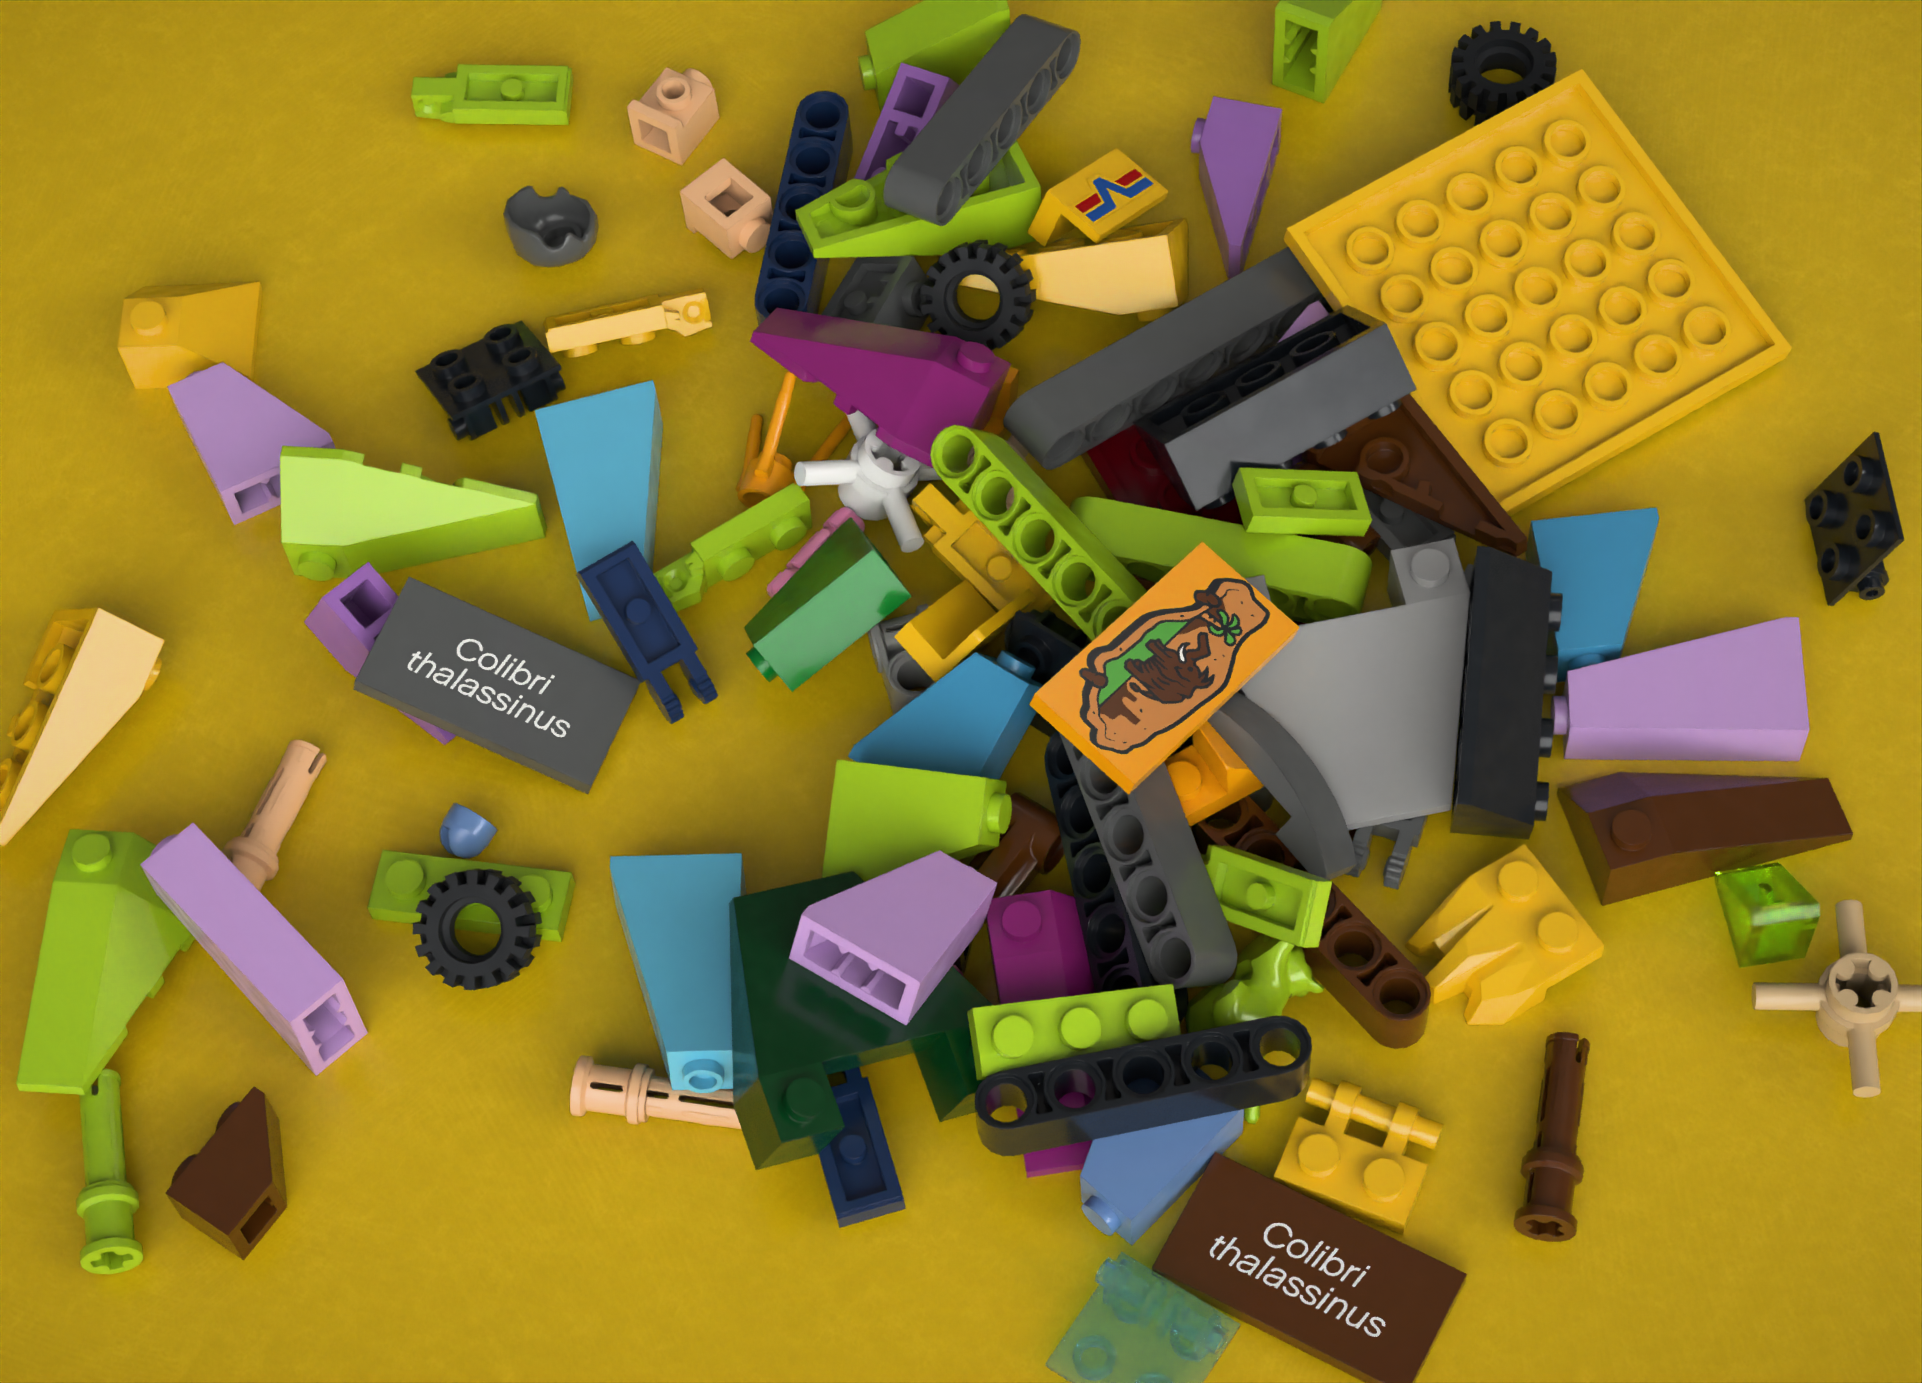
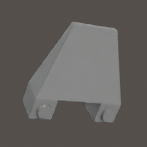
(1379, 690)

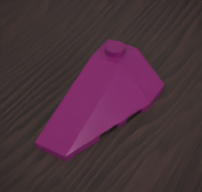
(893, 375)
(1040, 956)

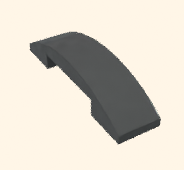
(1316, 826)

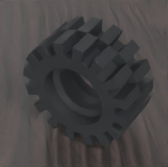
(1492, 51)
(997, 266)
(439, 937)

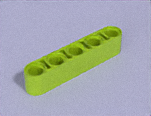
(1028, 522)
(1303, 575)

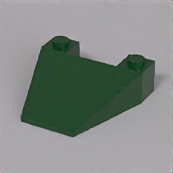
(801, 1028)

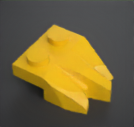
(1504, 940)

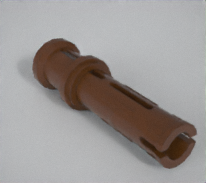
(1552, 1163)

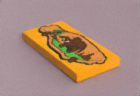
(1164, 667)

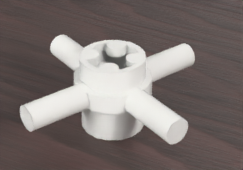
(873, 481)

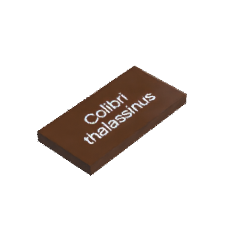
(1309, 1274)

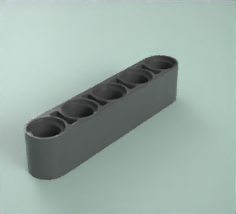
(981, 120)
(1159, 876)

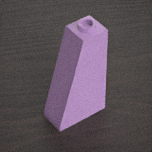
(1692, 700)
(256, 947)

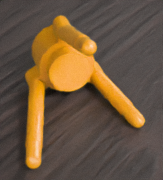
(770, 471)

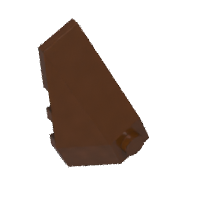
(1681, 828)

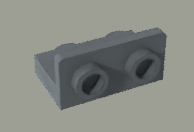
(881, 292)

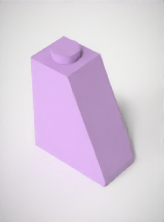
(241, 436)
(895, 932)

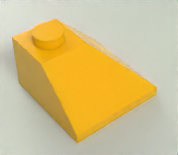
(189, 329)

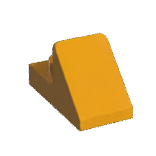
(1209, 775)

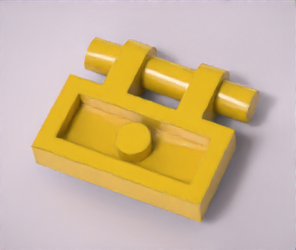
(1352, 1173)

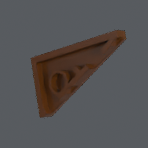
(1419, 469)

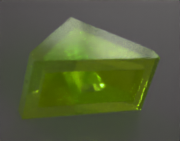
(1766, 913)

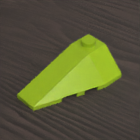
(859, 224)
(354, 514)
(97, 960)

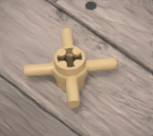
(1837, 996)

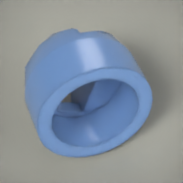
(465, 832)

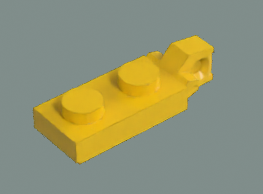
(629, 320)
(975, 552)

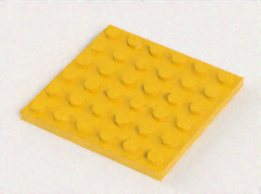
(1542, 291)

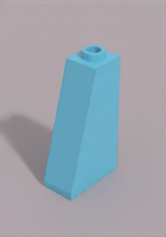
(606, 471)
(680, 947)

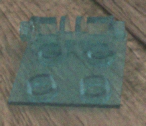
(1141, 1331)

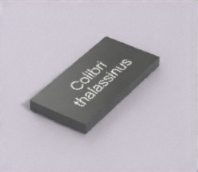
(497, 685)

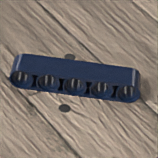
(813, 166)

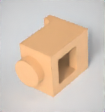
(674, 114)
(728, 209)

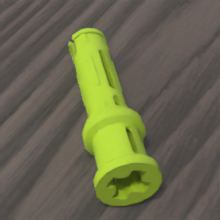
(108, 1198)

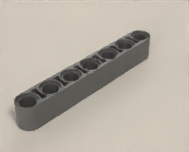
(1161, 361)

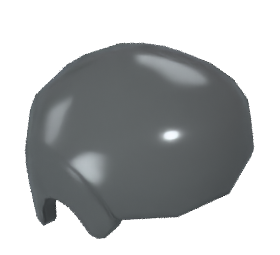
(551, 228)

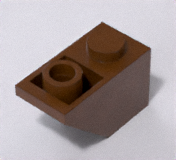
(236, 1179)

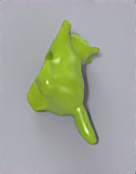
(1263, 982)

